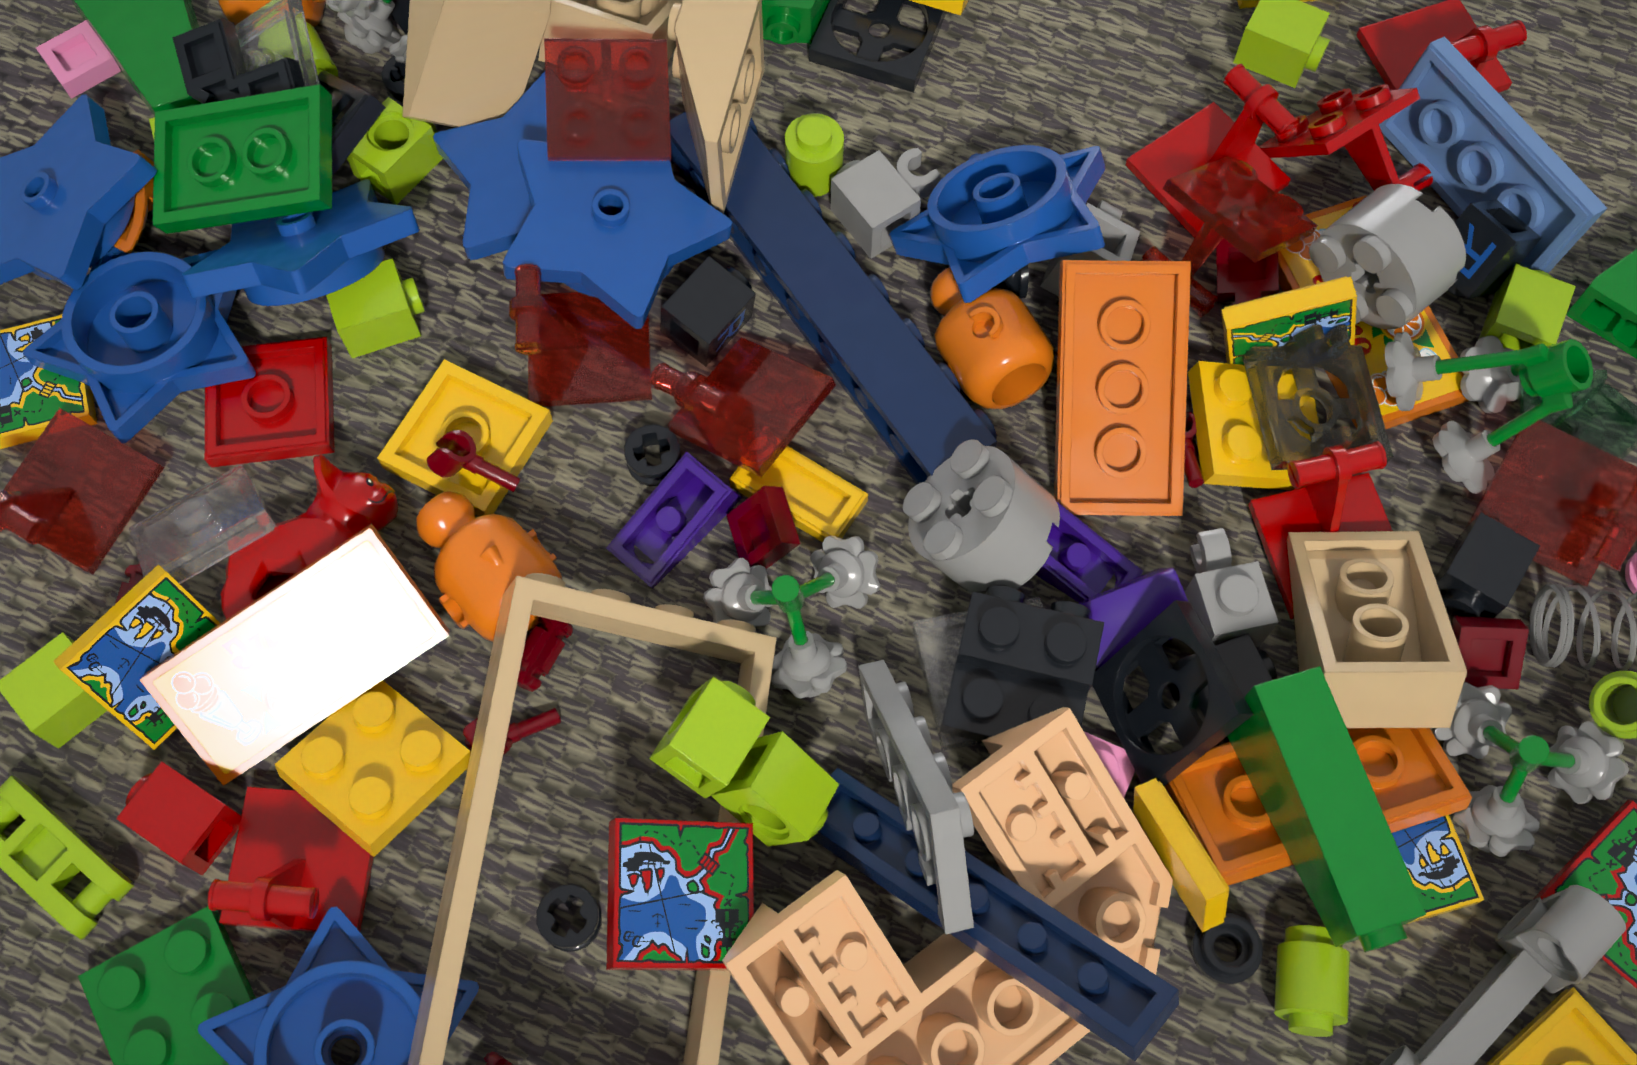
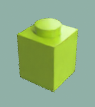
(1283, 40)
(1528, 309)
(376, 310)
(47, 697)

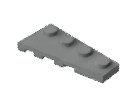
(922, 791)

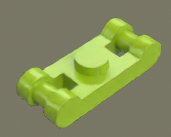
(48, 855)

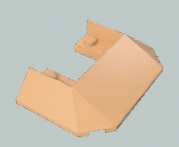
(1057, 830)

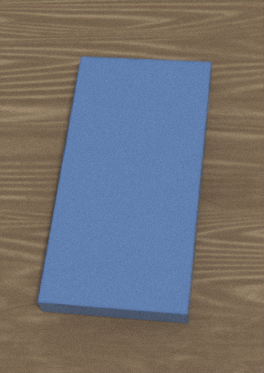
(1488, 153)

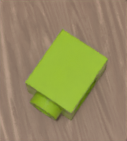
(395, 153)
(710, 736)
(779, 792)

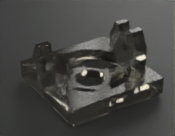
(1302, 354)

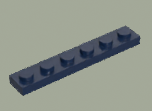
(1011, 926)

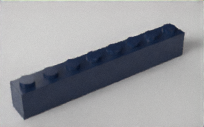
(840, 308)

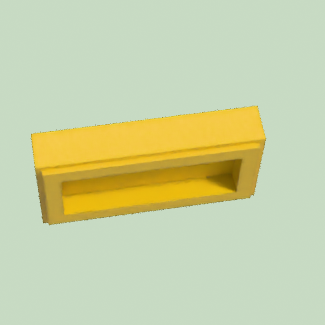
(817, 498)
(1182, 854)

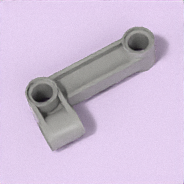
(1546, 946)

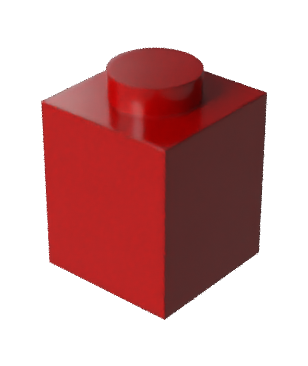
(179, 818)

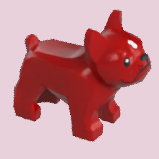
(340, 510)

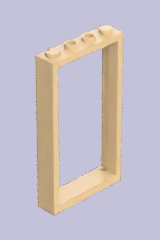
(607, 612)

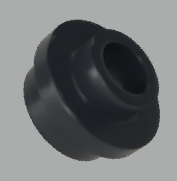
(1248, 950)

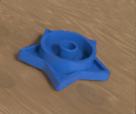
(488, 165)
(67, 198)
(1006, 213)
(610, 227)
(304, 253)
(141, 338)
(332, 995)

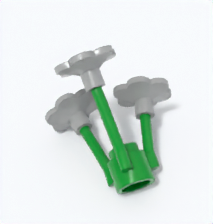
(1491, 378)

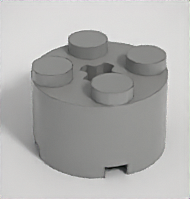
(1394, 253)
(982, 519)

